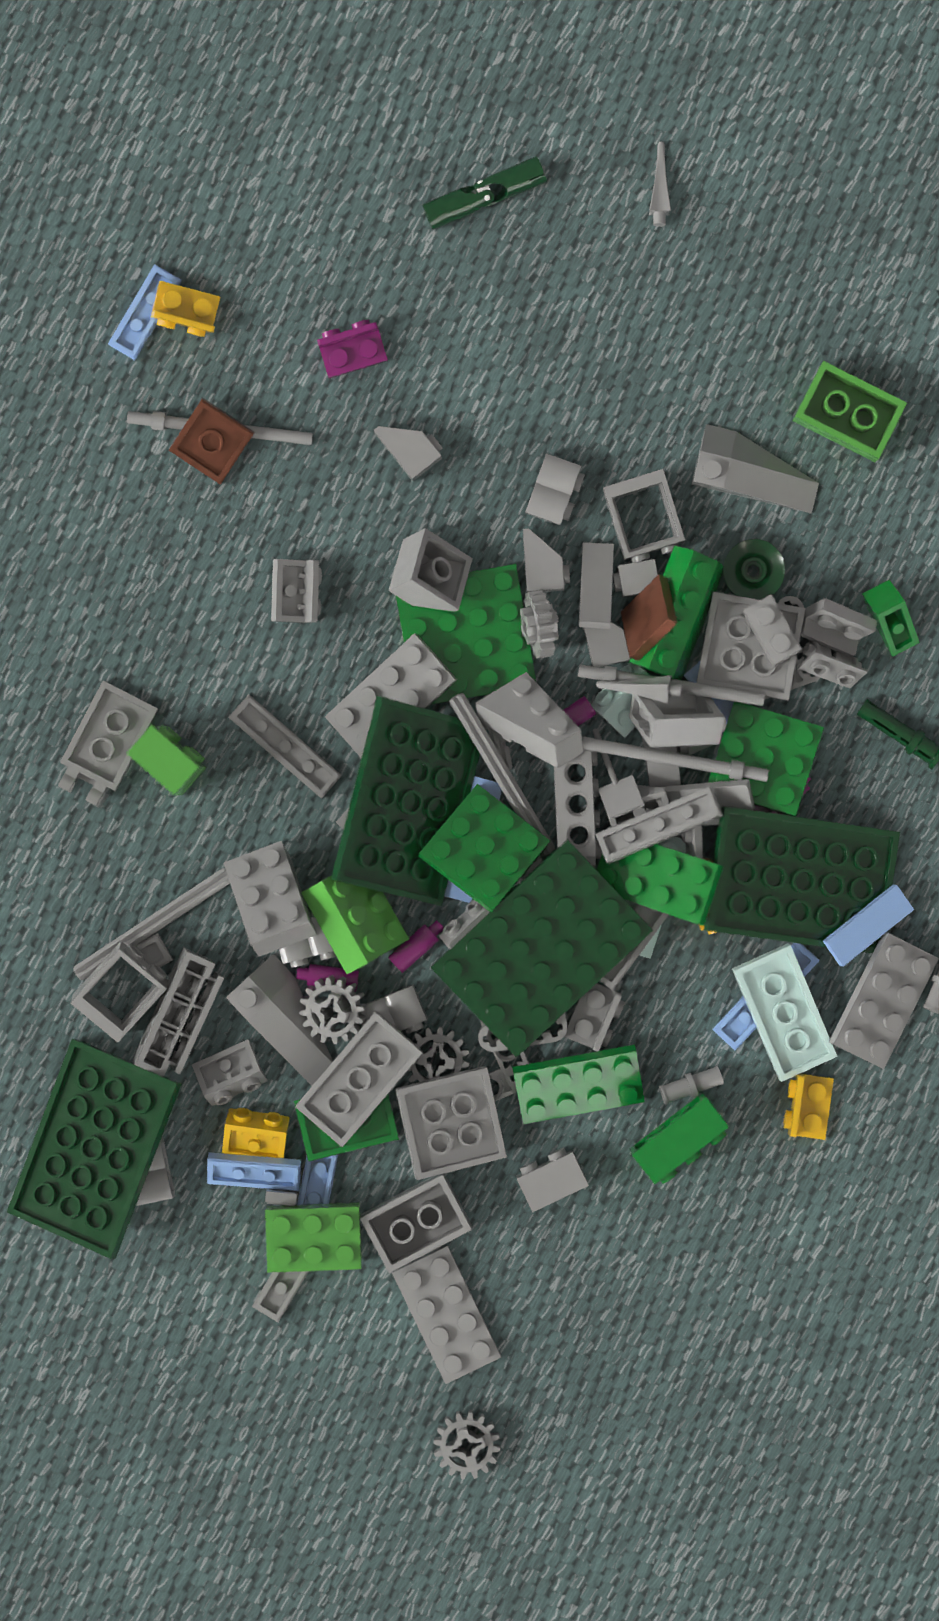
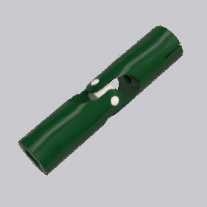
(471, 198)

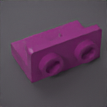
(352, 349)

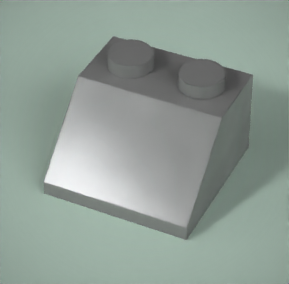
(430, 572)

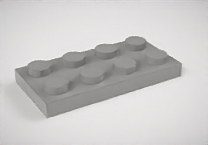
(408, 676)
(883, 1000)
(359, 1079)
(446, 1314)

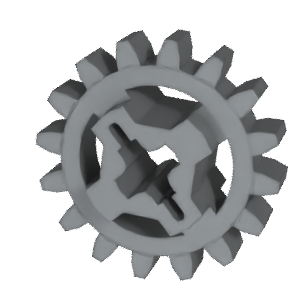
(539, 624)
(320, 1007)
(450, 1061)
(480, 1440)

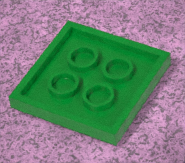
(771, 743)
(484, 848)

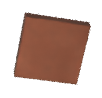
(211, 441)
(648, 617)

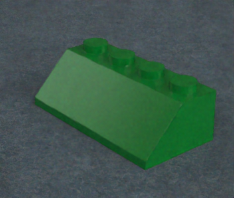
(691, 584)

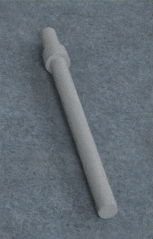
(160, 421)
(611, 673)
(735, 769)

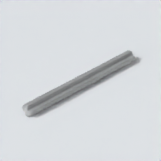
(497, 765)
(156, 921)

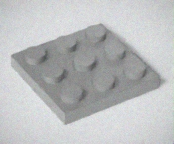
(734, 655)
(451, 1122)

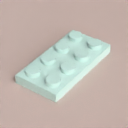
(784, 1012)

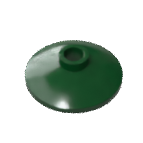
(756, 553)

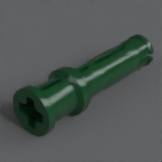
(913, 741)

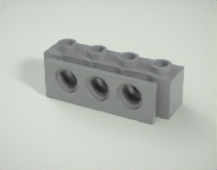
(590, 817)
(173, 1012)

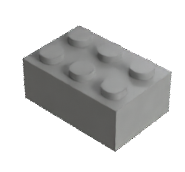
(269, 898)
(415, 1222)

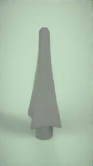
(660, 199)
(654, 688)

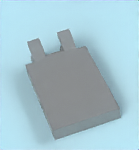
(103, 739)

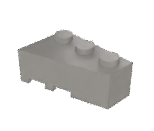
(531, 719)

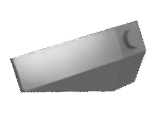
(743, 468)
(272, 1006)

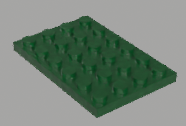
(406, 788)
(796, 875)
(542, 948)
(93, 1148)

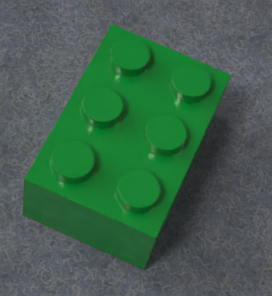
(679, 1139)

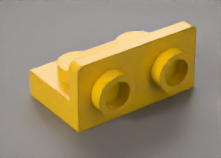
(185, 308)
(809, 1106)
(255, 1133)

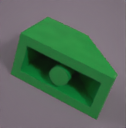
(892, 617)

